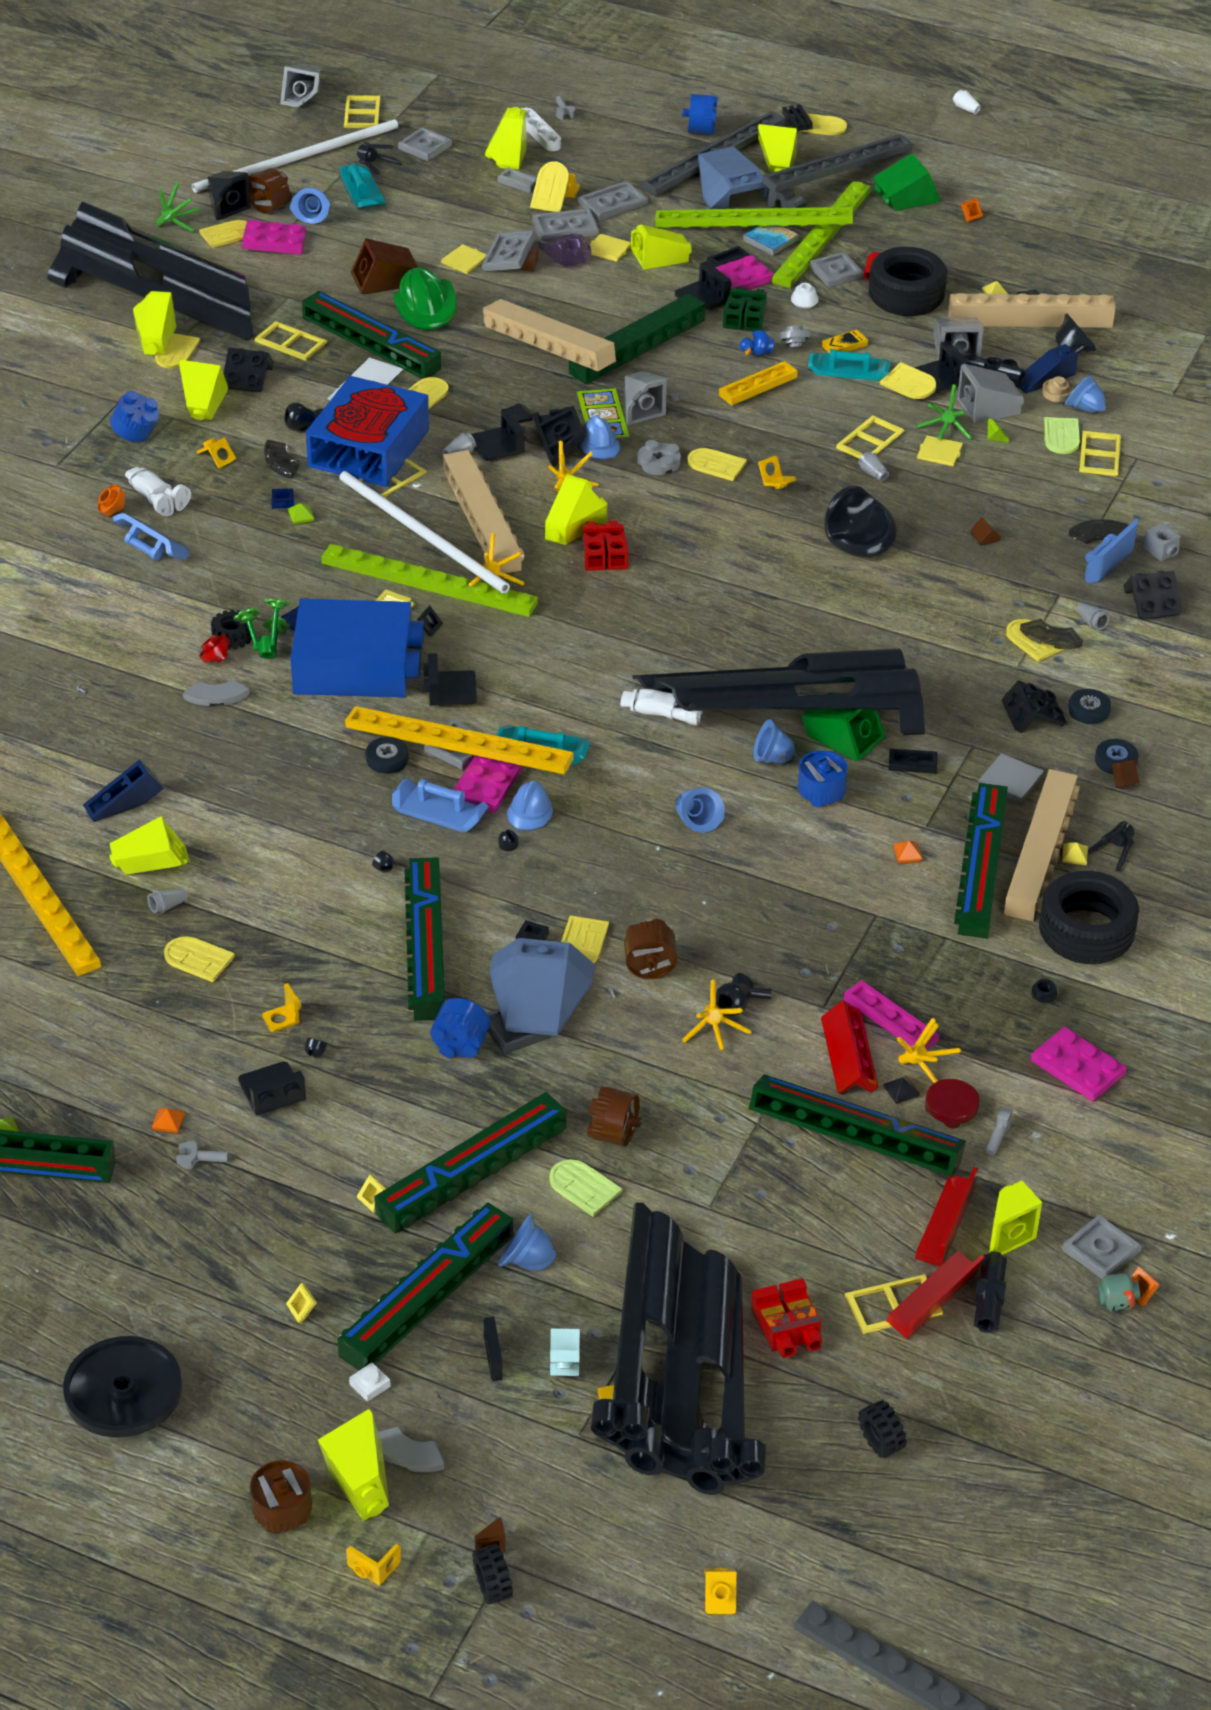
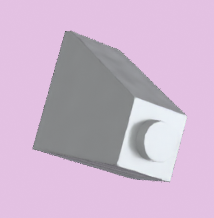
(299, 84)
(644, 397)

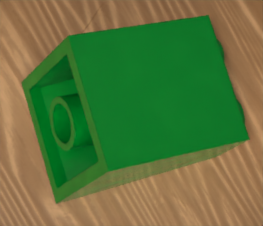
(906, 185)
(845, 730)

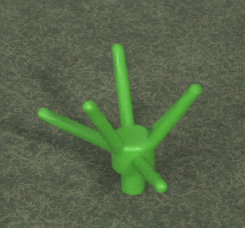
(169, 214)
(948, 416)

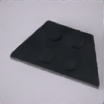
(559, 426)

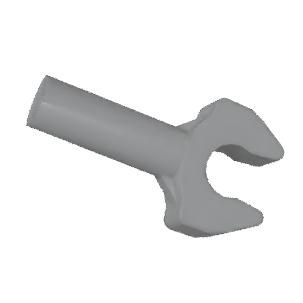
(564, 109)
(1002, 1126)
(195, 1155)

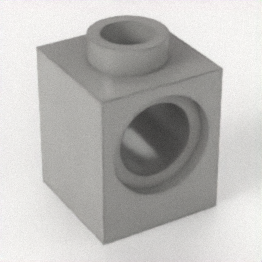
(1161, 542)

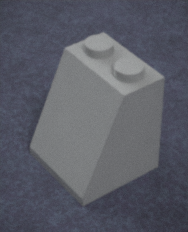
(962, 333)
(987, 394)

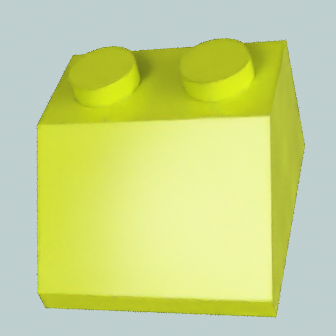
(1015, 1218)

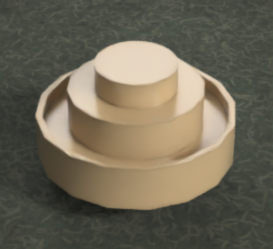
(1057, 389)

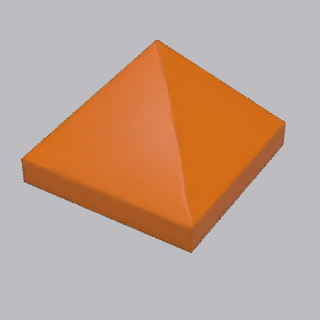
(971, 209)
(907, 852)
(168, 1120)
(1147, 1285)

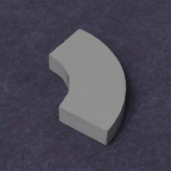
(208, 694)
(410, 1453)

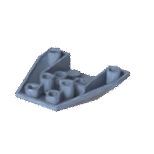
(728, 173)
(539, 984)

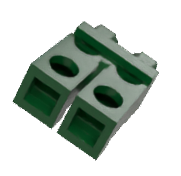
(745, 304)

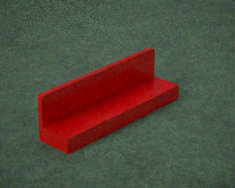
(849, 1048)
(946, 1219)
(933, 1293)

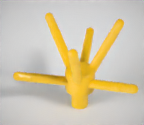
(561, 474)
(494, 566)
(714, 1015)
(917, 1053)

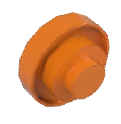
(111, 500)

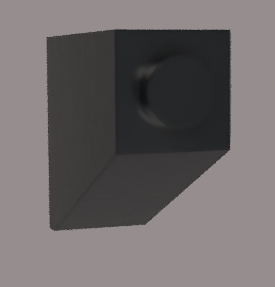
(229, 193)

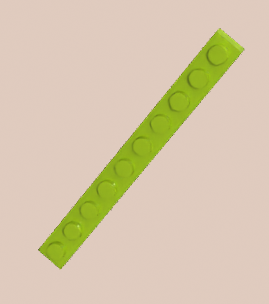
(754, 217)
(818, 238)
(428, 580)

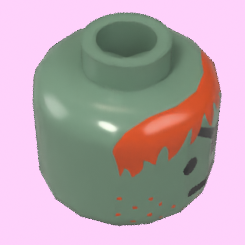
(1118, 1292)

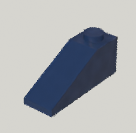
(1054, 363)
(125, 792)

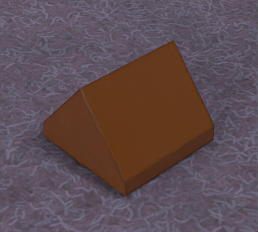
(984, 532)

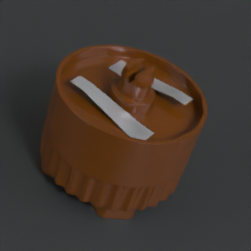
(269, 190)
(650, 949)
(614, 1116)
(281, 1496)

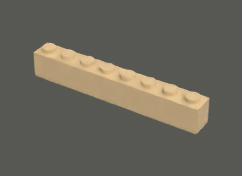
(1033, 310)
(549, 334)
(481, 508)
(1041, 845)

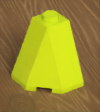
(509, 140)
(778, 146)
(659, 247)
(155, 322)
(203, 388)
(572, 509)
(149, 849)

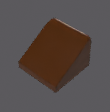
(531, 260)
(1125, 773)
(491, 1535)

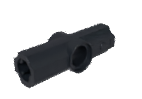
(1015, 374)
(990, 1292)

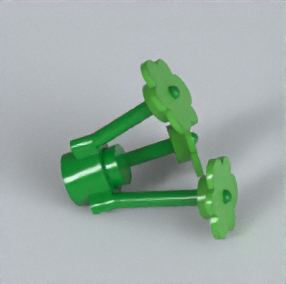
(268, 644)

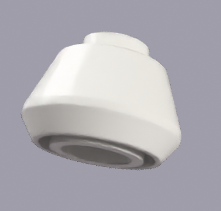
(804, 296)

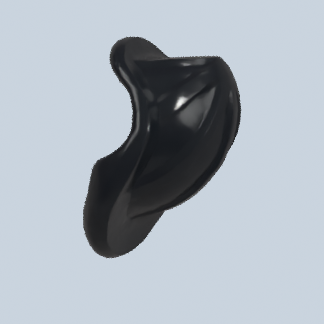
(859, 523)

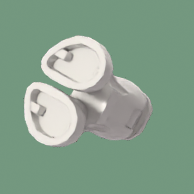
(158, 492)
(658, 704)

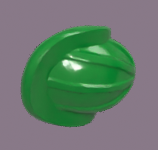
(425, 299)

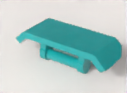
(361, 186)
(848, 365)
(577, 745)

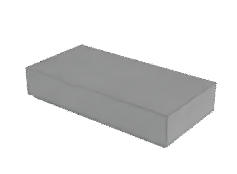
(518, 180)

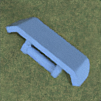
(173, 548)
(1110, 553)
(437, 805)

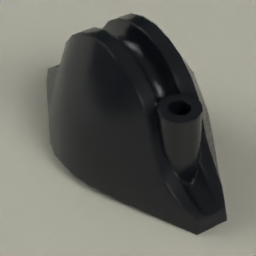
(1072, 335)

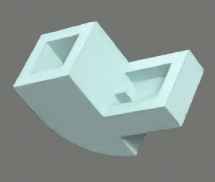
(564, 1352)

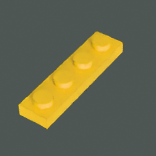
(758, 383)

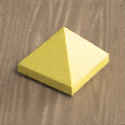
(994, 288)
(1074, 853)
(369, 1190)
(301, 1303)

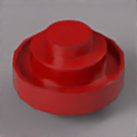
(215, 649)

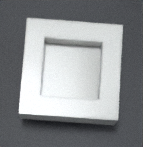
(369, 1382)

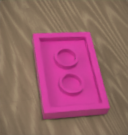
(274, 237)
(746, 273)
(488, 781)
(1078, 1063)

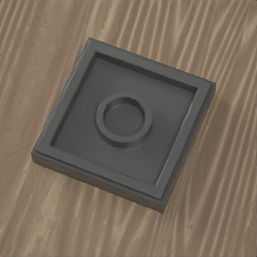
(508, 1040)

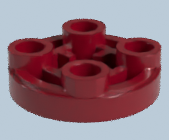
(952, 1102)

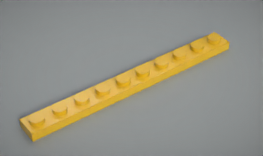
(459, 740)
(45, 903)

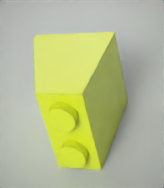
(357, 1464)

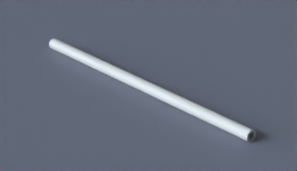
(308, 151)
(425, 532)

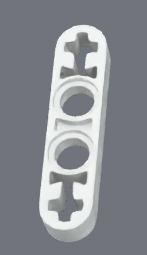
(542, 131)

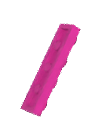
(887, 1014)

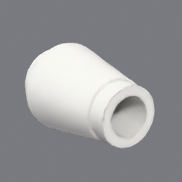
(966, 102)

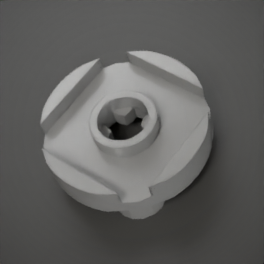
(668, 455)

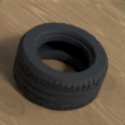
(907, 281)
(1084, 941)

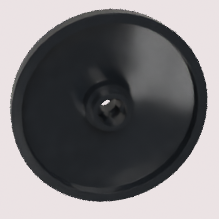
(122, 1386)

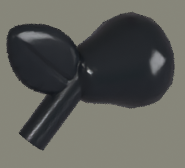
(299, 416)
(738, 993)

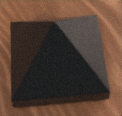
(521, 412)
(431, 620)
(901, 1089)

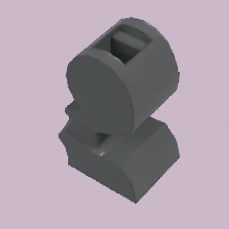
(787, 198)

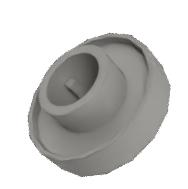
(795, 336)

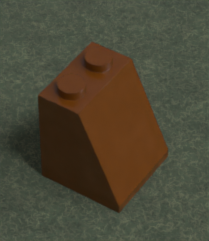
(381, 266)

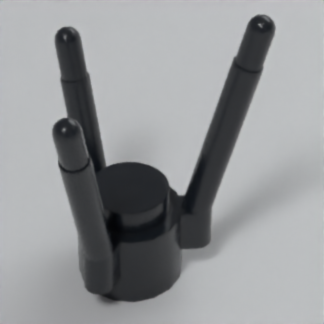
(367, 153)
(1119, 835)

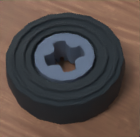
(1119, 748)

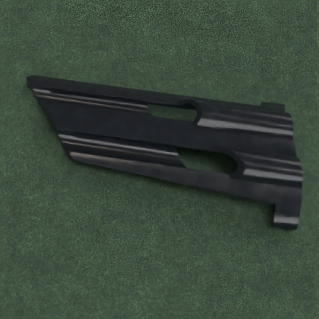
(199, 288)
(879, 677)
(702, 1314)

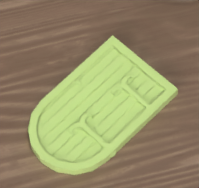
(1061, 434)
(583, 1185)

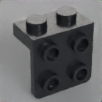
(711, 288)
(246, 369)
(946, 369)
(501, 441)
(1155, 594)
(448, 686)
(1027, 701)
(272, 1087)

